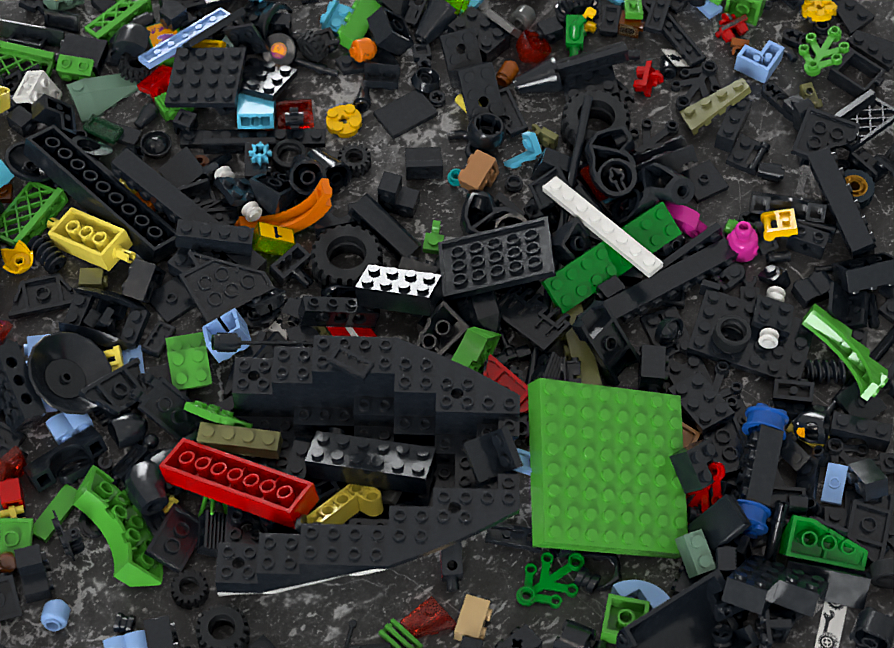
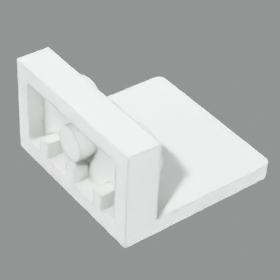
(34, 86)

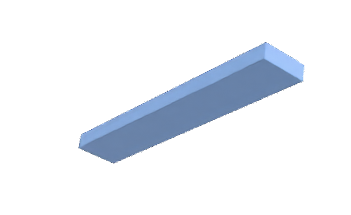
(168, 47)

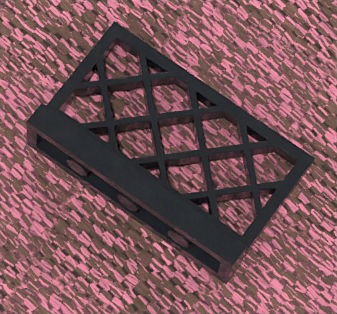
(863, 106)

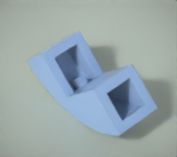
(641, 589)

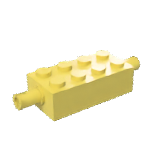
(90, 239)

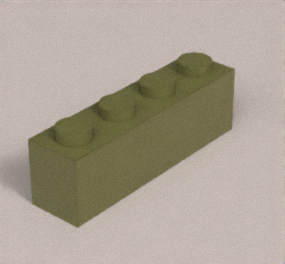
(241, 440)

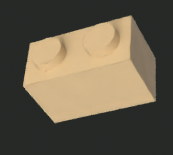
(473, 618)

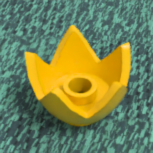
(13, 256)

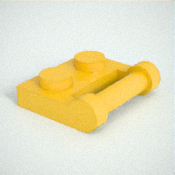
(785, 224)

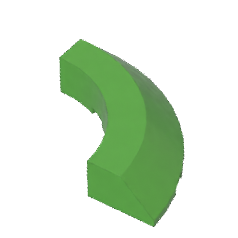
(476, 348)
(121, 527)

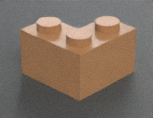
(479, 172)

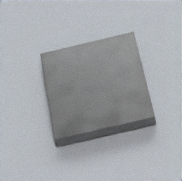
(503, 23)

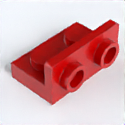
(156, 82)

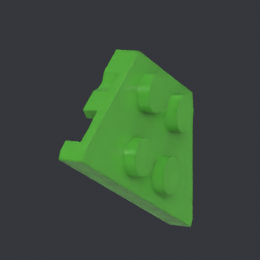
(214, 414)

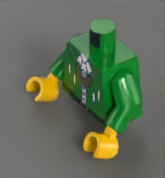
(577, 31)

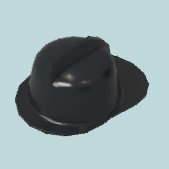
(92, 147)

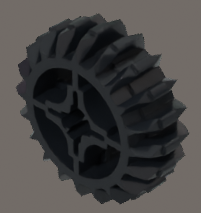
(576, 7)

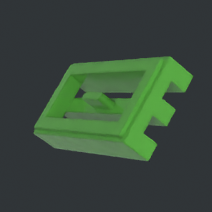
(388, 627)

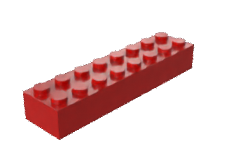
(239, 482)

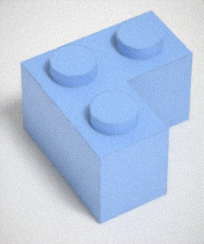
(758, 63)

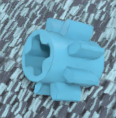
(260, 153)

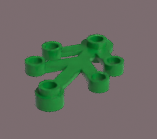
(547, 581)

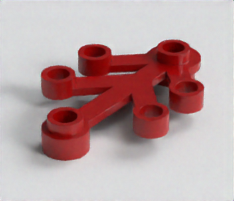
(703, 495)

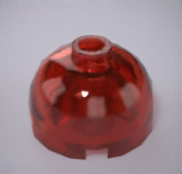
(531, 48)

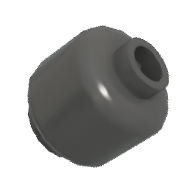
(523, 17)

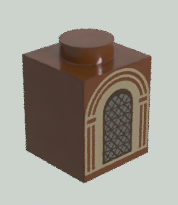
(630, 27)

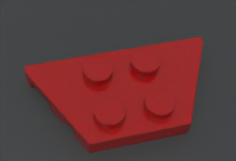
(499, 373)

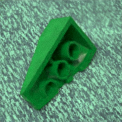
(815, 542)

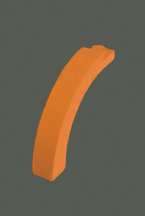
(302, 214)

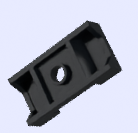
(596, 328)

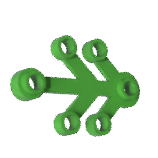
(814, 66)

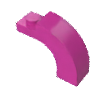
(686, 219)

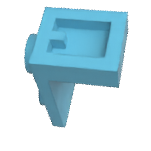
(533, 149)

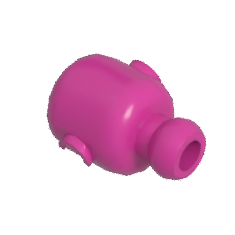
(744, 241)

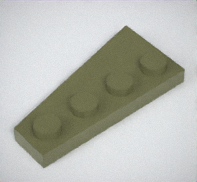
(708, 107)

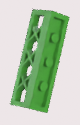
(121, 17)

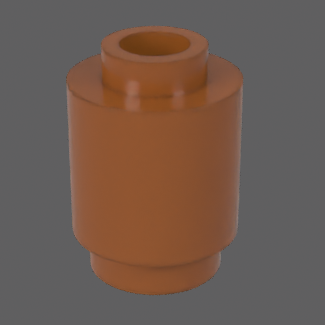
(507, 73)

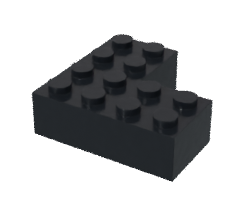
(762, 582)

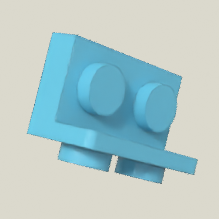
(334, 16)

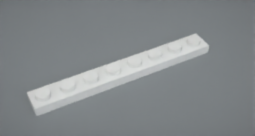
(603, 227)

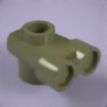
(813, 96)

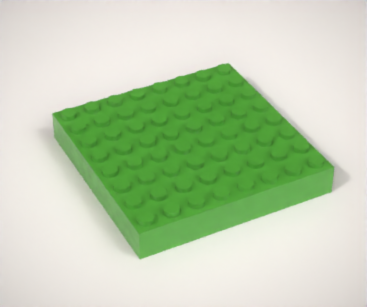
(605, 469)

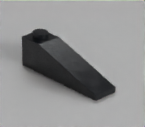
(443, 330)

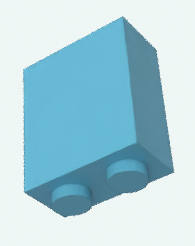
(255, 113)

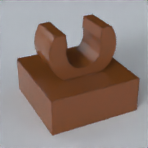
(738, 43)

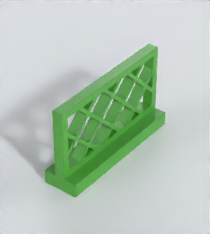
(24, 54)
(38, 220)

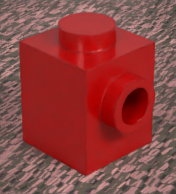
(11, 493)

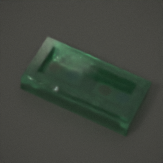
(103, 129)

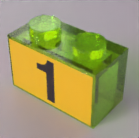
(272, 238)

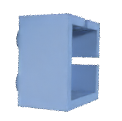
(235, 324)

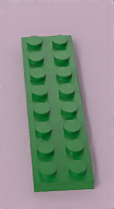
(582, 275)

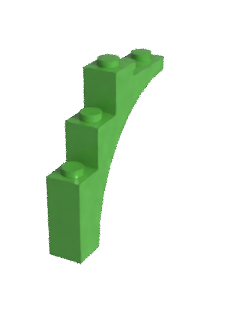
(838, 337)

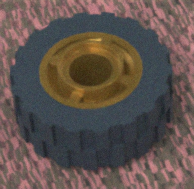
(862, 184)

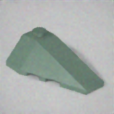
(98, 94)

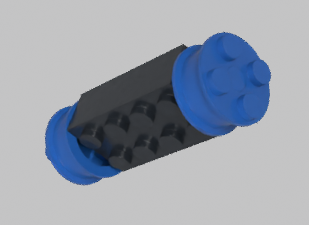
(759, 464)

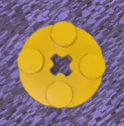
(819, 10)
(341, 112)

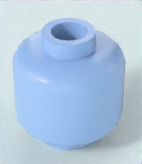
(55, 615)

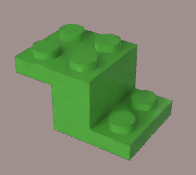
(188, 361)

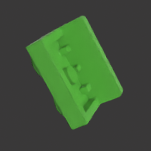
(74, 68)

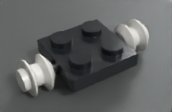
(238, 193)
(772, 316)

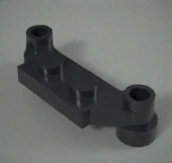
(808, 478)

